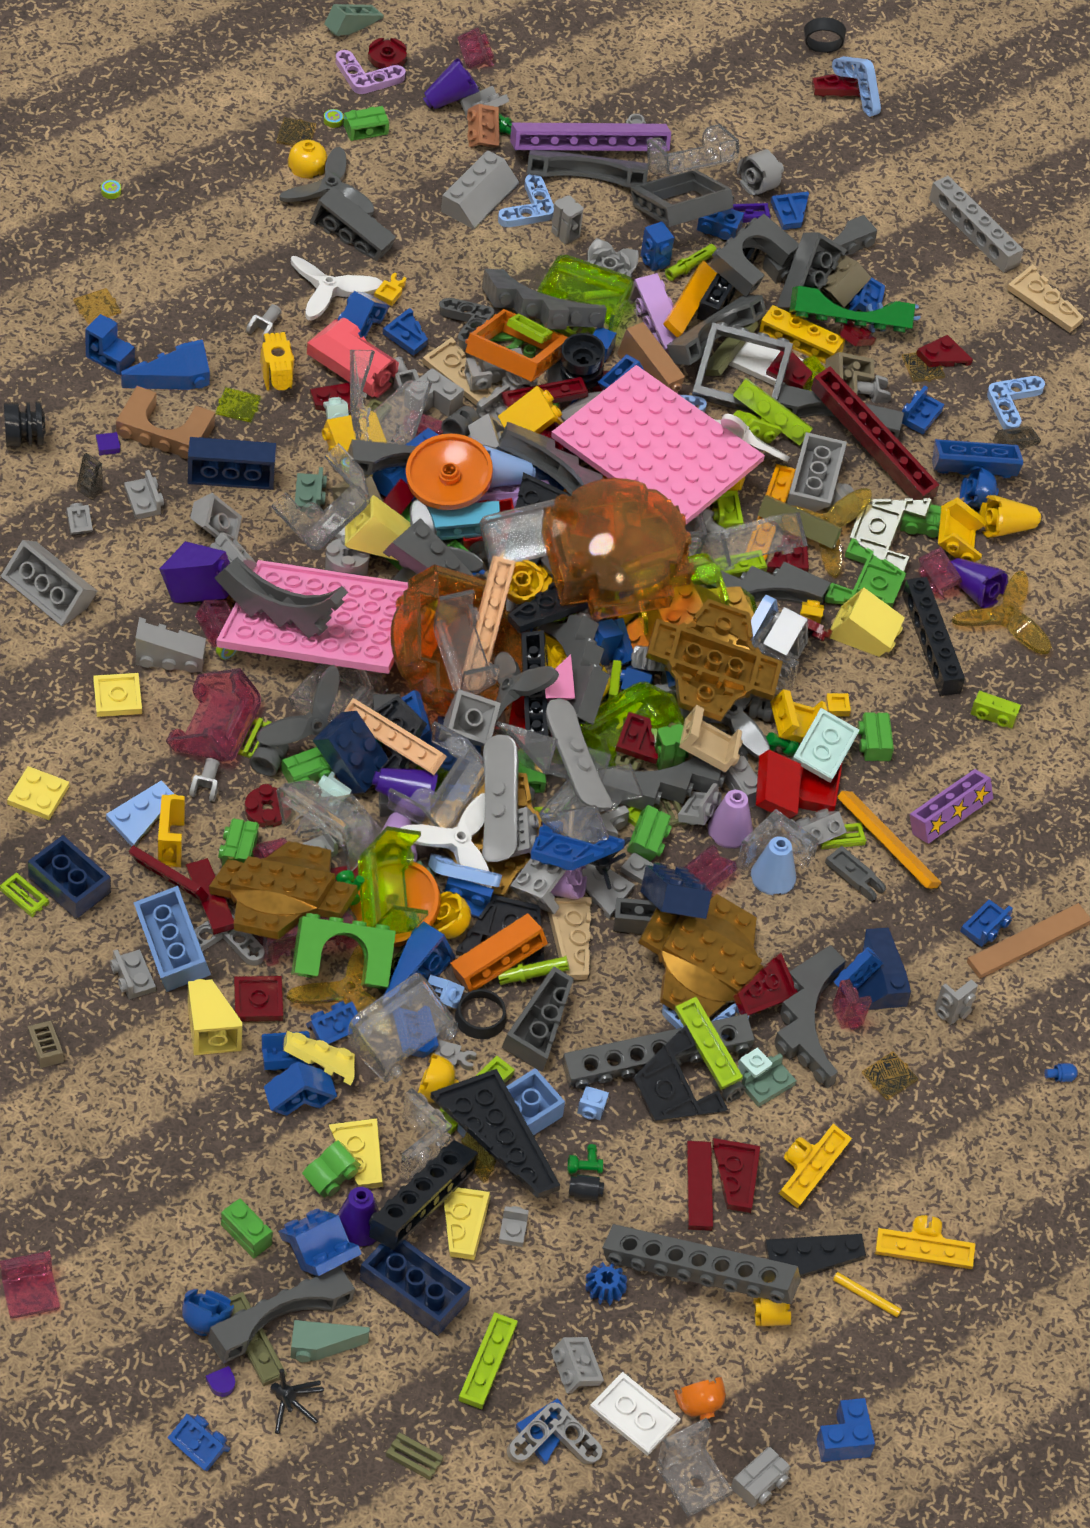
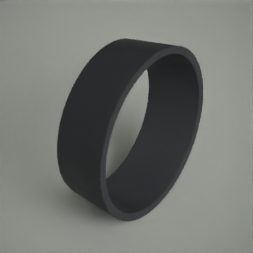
(824, 24)
(480, 1032)

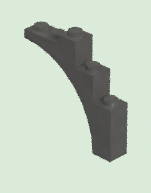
(552, 311)
(543, 454)
(784, 585)
(257, 595)
(589, 680)
(675, 782)
(798, 1012)

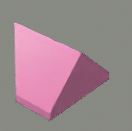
(564, 685)

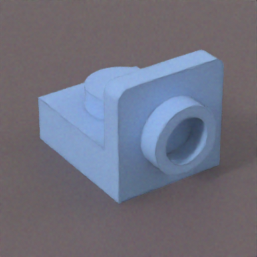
(449, 991)
(592, 1103)

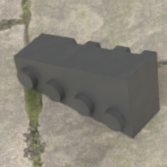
(811, 265)
(422, 548)

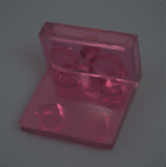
(29, 1284)

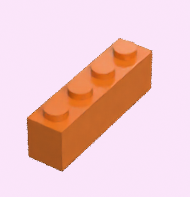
(499, 953)

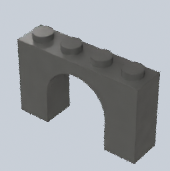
(759, 234)

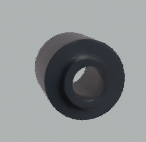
(586, 1187)

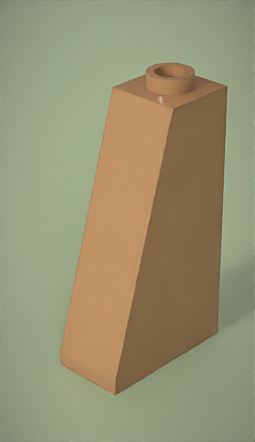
(644, 347)

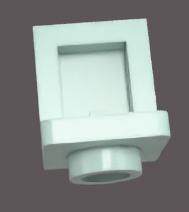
(336, 408)
(333, 786)
(754, 1063)

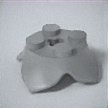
(603, 255)

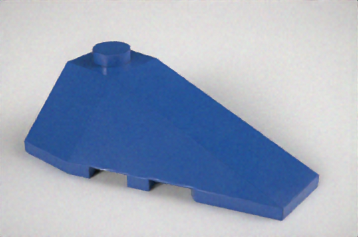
(179, 370)
(424, 953)

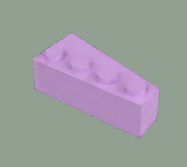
(653, 306)

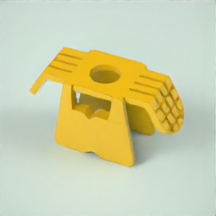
(280, 367)

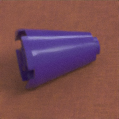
(451, 86)
(981, 581)
(403, 780)
(356, 1215)

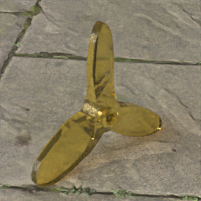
(840, 514)
(1009, 616)
(346, 990)

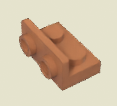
(483, 126)

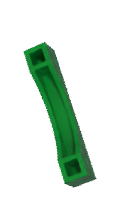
(812, 302)

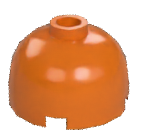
(701, 1398)

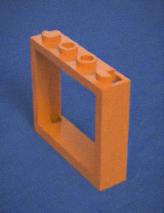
(481, 347)

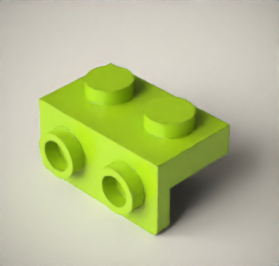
(727, 510)

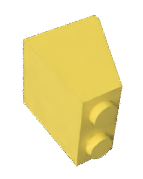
(375, 528)
(867, 624)
(212, 1020)

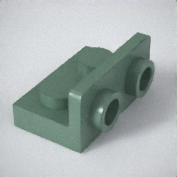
(310, 488)
(769, 1083)

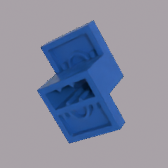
(319, 1242)

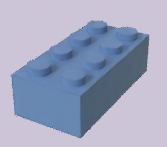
(172, 938)
(536, 1101)

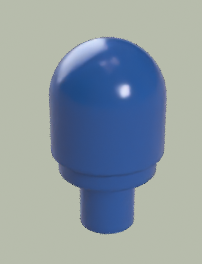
(1062, 1072)

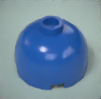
(978, 484)
(205, 1310)

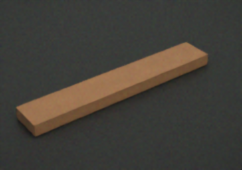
(1029, 941)

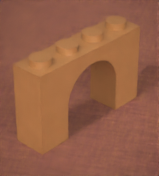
(134, 424)

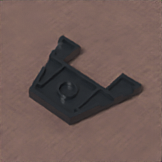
(404, 716)
(497, 916)
(665, 1087)

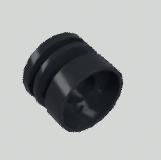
(583, 357)
(24, 424)

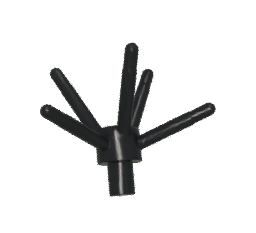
(604, 864)
(288, 1394)

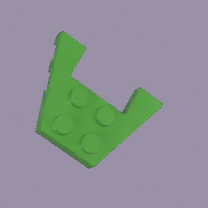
(877, 577)

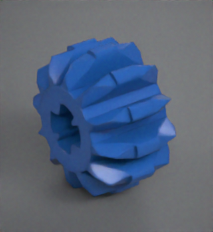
(598, 1284)

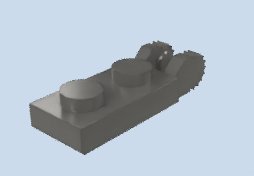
(855, 873)

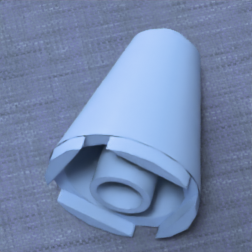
(508, 468)
(775, 868)

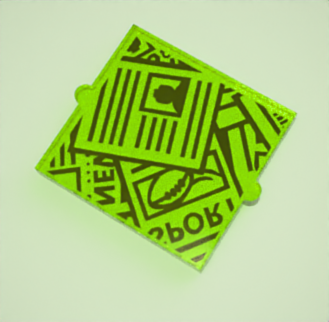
(238, 405)

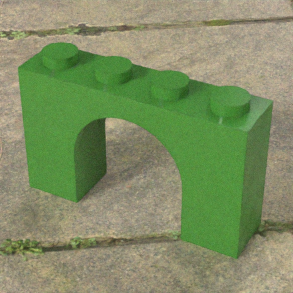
(375, 942)

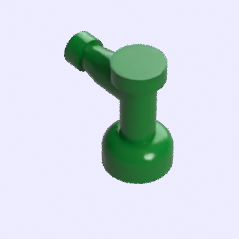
(788, 747)
(348, 877)
(592, 1164)

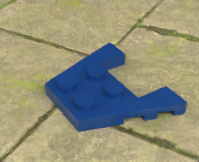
(570, 852)

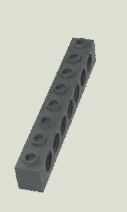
(573, 1062)
(636, 1250)

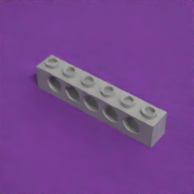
(976, 224)

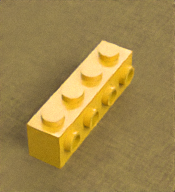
(804, 335)

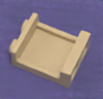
(709, 742)

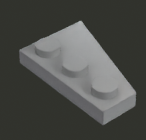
(598, 890)

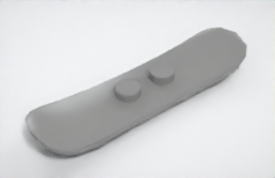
(575, 755)
(501, 798)

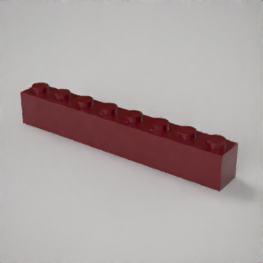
(874, 435)

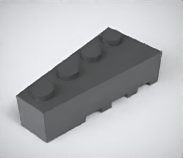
(352, 224)
(537, 1025)

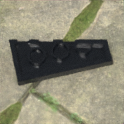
(816, 1252)

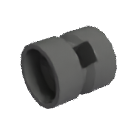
(459, 421)
(268, 758)

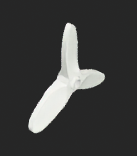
(330, 286)
(740, 429)
(458, 838)

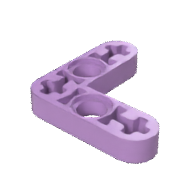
(364, 82)

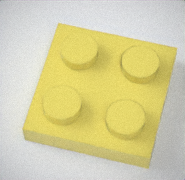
(117, 694)
(38, 793)

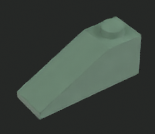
(350, 18)
(321, 1340)

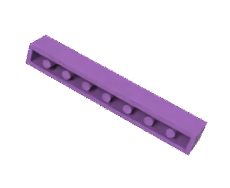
(586, 136)

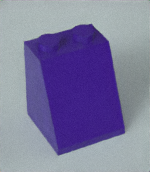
(192, 573)

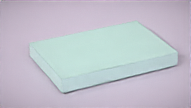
(825, 745)

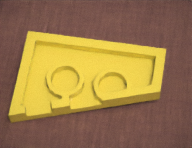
(329, 1057)
(363, 1142)
(465, 1219)

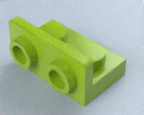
(759, 426)
(995, 709)

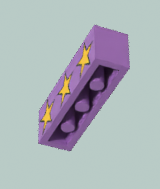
(951, 806)

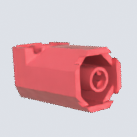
(333, 349)

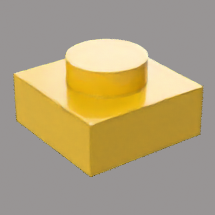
(838, 704)

